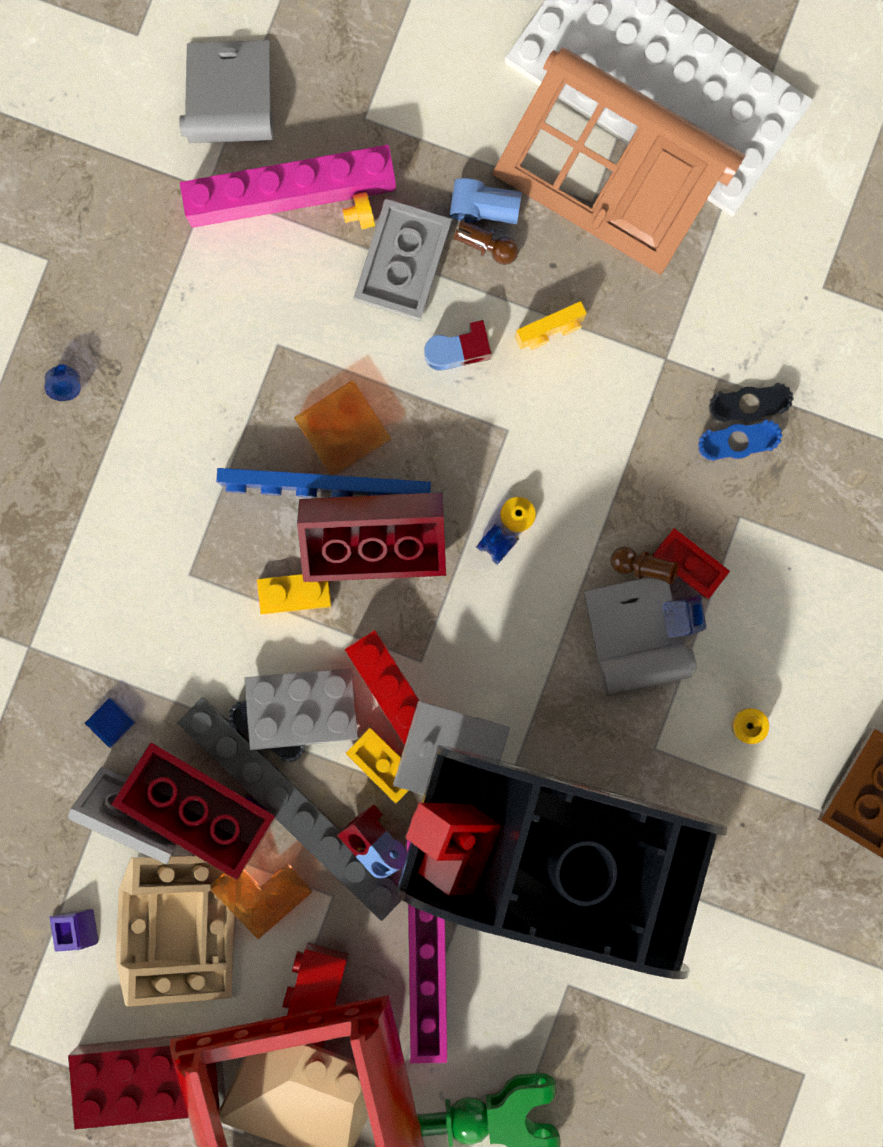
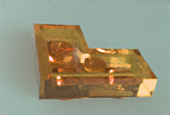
(262, 905)

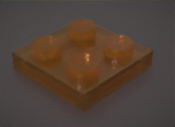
(342, 428)

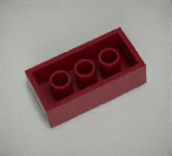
(372, 537)
(130, 1083)

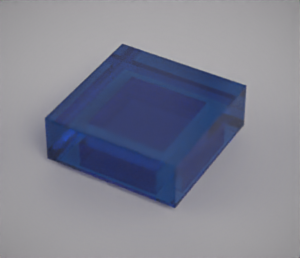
(110, 722)

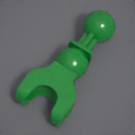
(500, 1117)

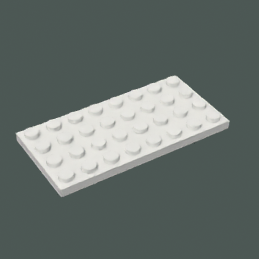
(677, 66)

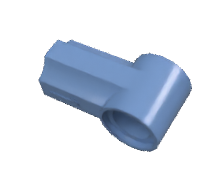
(476, 202)

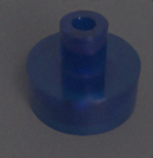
(62, 383)

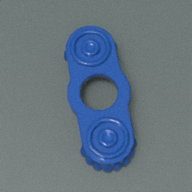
(760, 438)

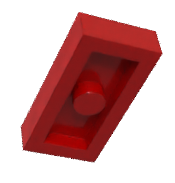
(694, 564)

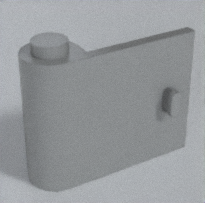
(227, 92)
(634, 638)
(444, 727)

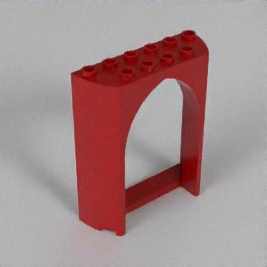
(374, 1048)

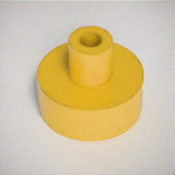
(361, 211)
(515, 523)
(758, 726)

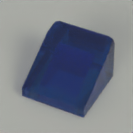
(684, 616)

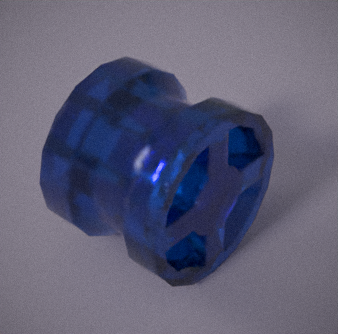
(497, 542)

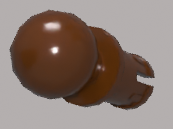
(503, 249)
(625, 560)

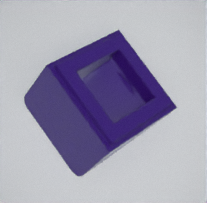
(74, 930)

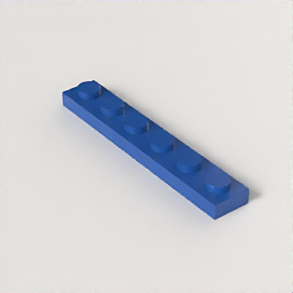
(309, 484)

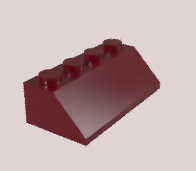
(194, 811)

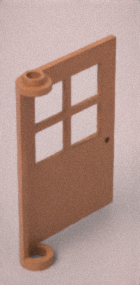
(654, 185)

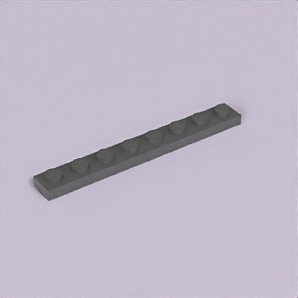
(288, 805)

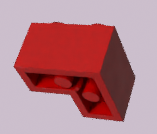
(454, 844)

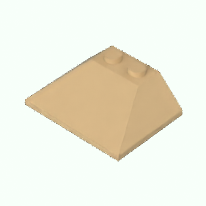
(173, 933)
(297, 1098)

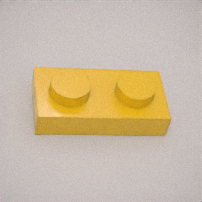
(564, 321)
(292, 594)
(377, 762)

